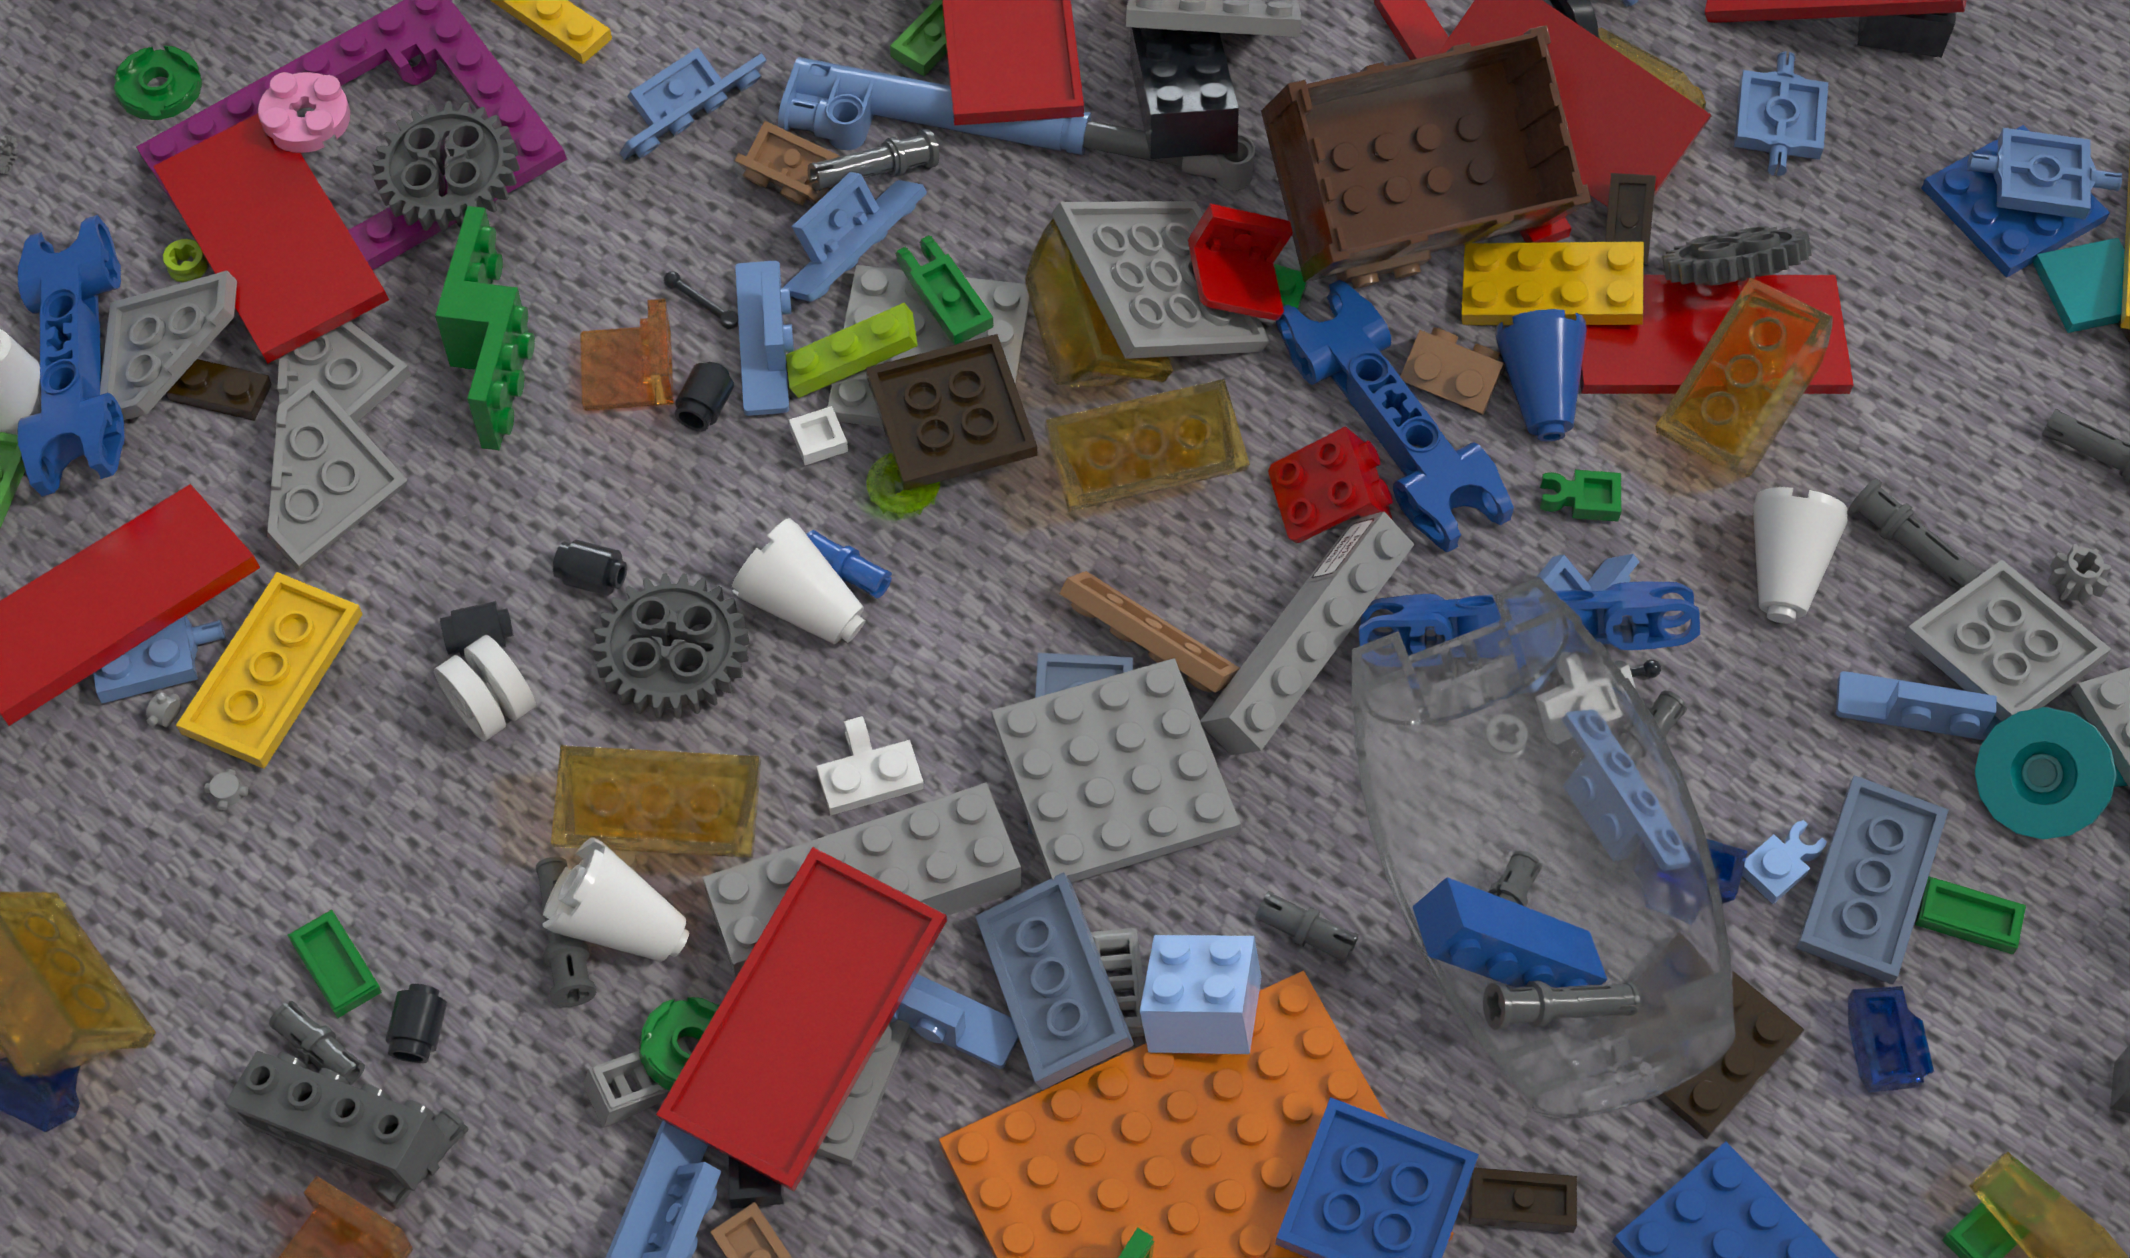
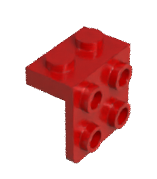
(1235, 260)
(1328, 484)

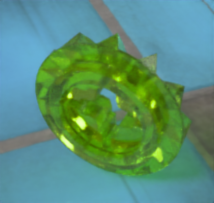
(882, 490)

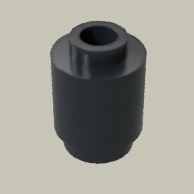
(703, 396)
(589, 567)
(472, 623)
(415, 1023)

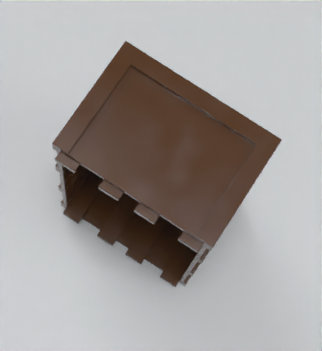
(1423, 154)

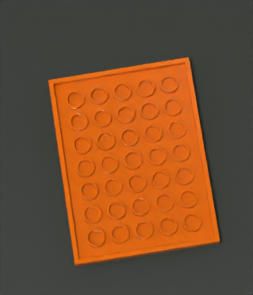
(1163, 1144)

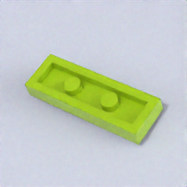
(851, 350)

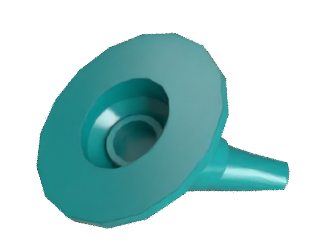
(2046, 773)

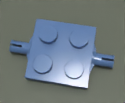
(1781, 114)
(2044, 173)
(156, 662)

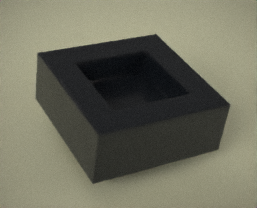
(750, 1186)

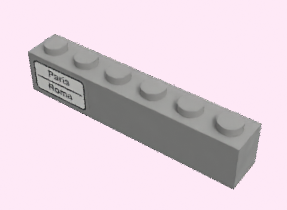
(1306, 634)

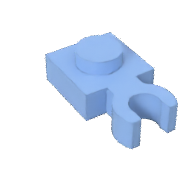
(1780, 866)

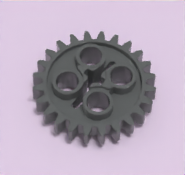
(416, 159)
(1736, 255)
(662, 681)

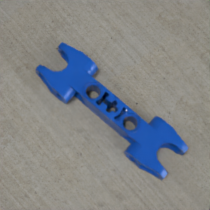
(73, 412)
(1434, 475)
(1598, 610)

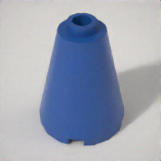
(1544, 368)

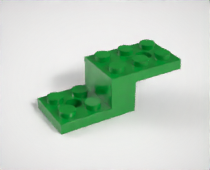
(484, 328)

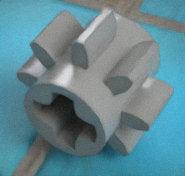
(2079, 574)

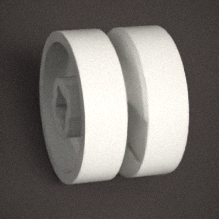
(485, 687)

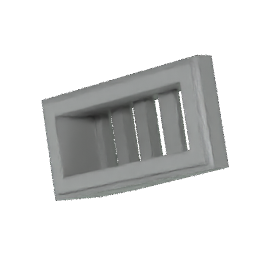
(1118, 942)
(628, 1104)

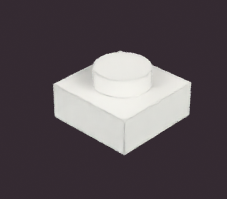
(818, 435)

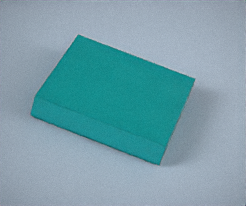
(2084, 283)

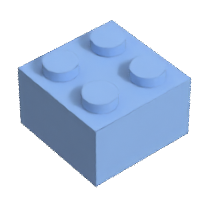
(1201, 994)

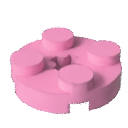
(303, 90)

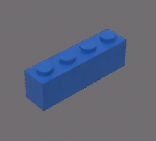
(1504, 939)

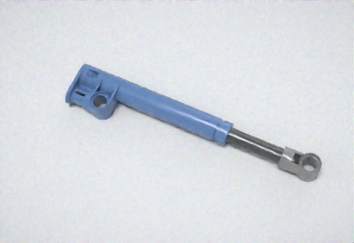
(841, 102)

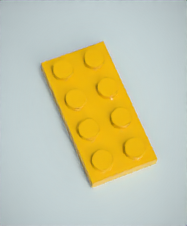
(1580, 277)
(269, 670)

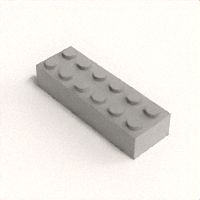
(938, 852)

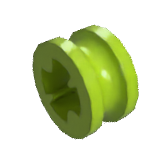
(182, 250)

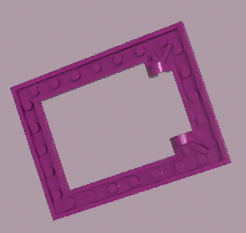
(397, 35)

